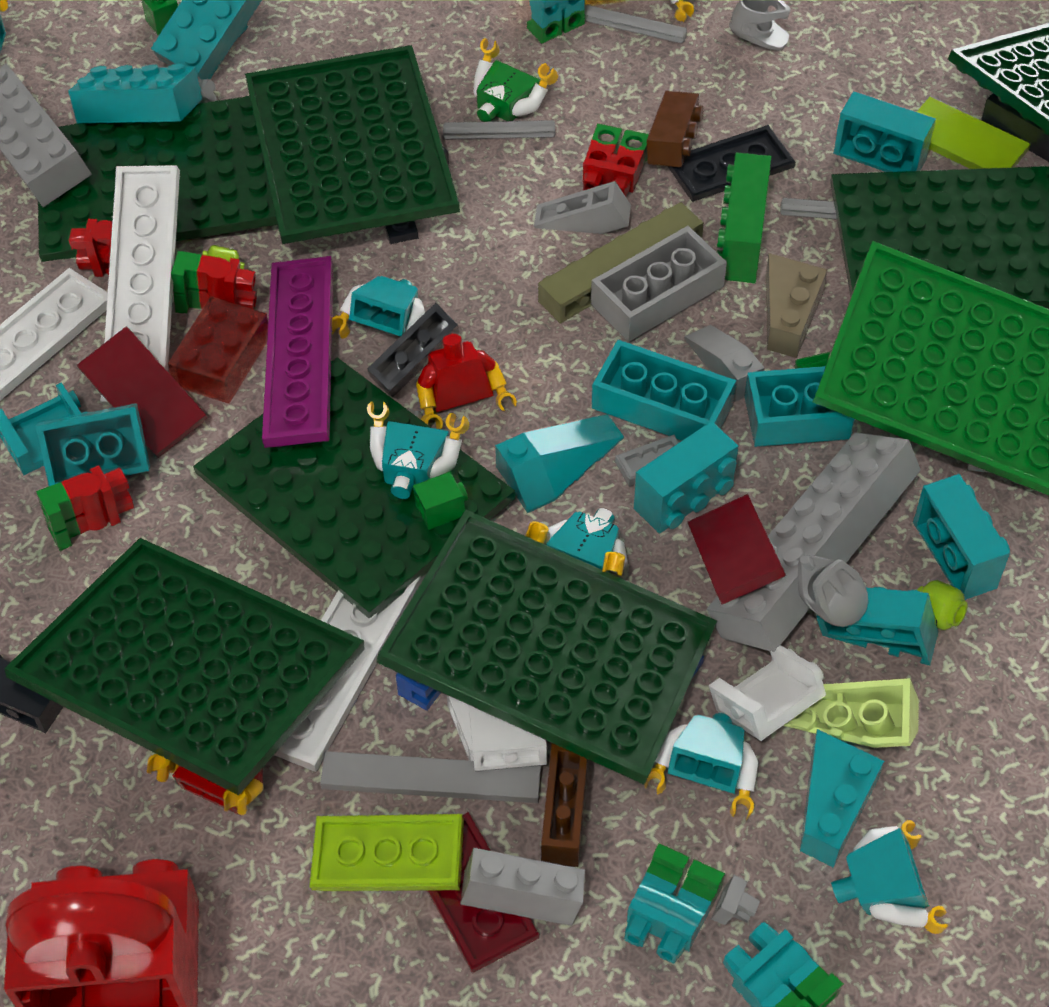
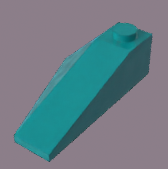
(551, 458)

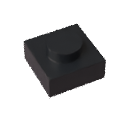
(401, 232)

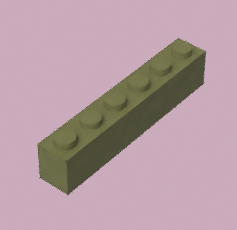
(570, 288)

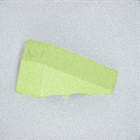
(865, 713)

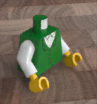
(506, 90)

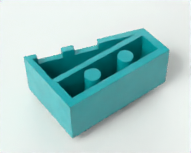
(894, 621)
(836, 795)

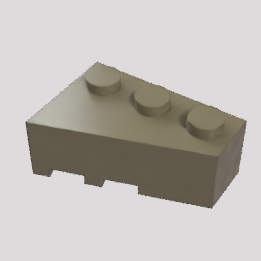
(791, 302)

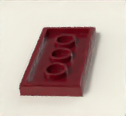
(129, 375)
(735, 549)
(478, 932)

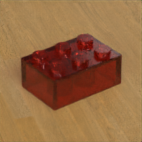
(219, 349)

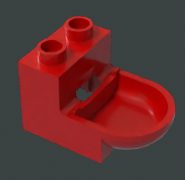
(105, 939)

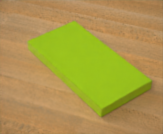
(970, 139)
(387, 852)

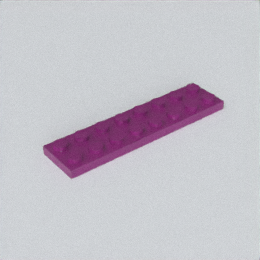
(298, 353)

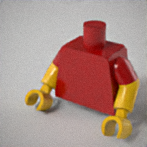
(458, 377)
(204, 788)

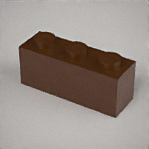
(674, 128)
(564, 807)

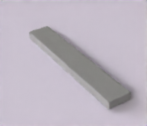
(428, 777)

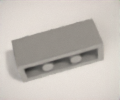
(523, 886)

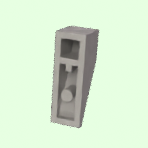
(587, 211)
(724, 356)

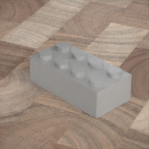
(658, 283)

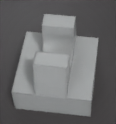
(735, 902)

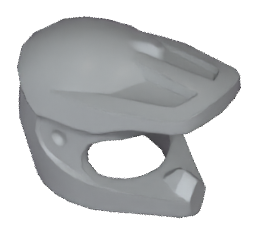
(755, 24)
(838, 590)

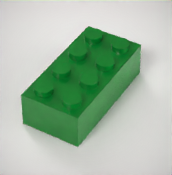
(744, 216)

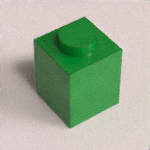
(158, 13)
(440, 500)

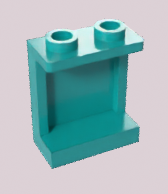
(20, 431)

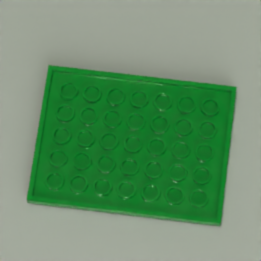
(944, 366)

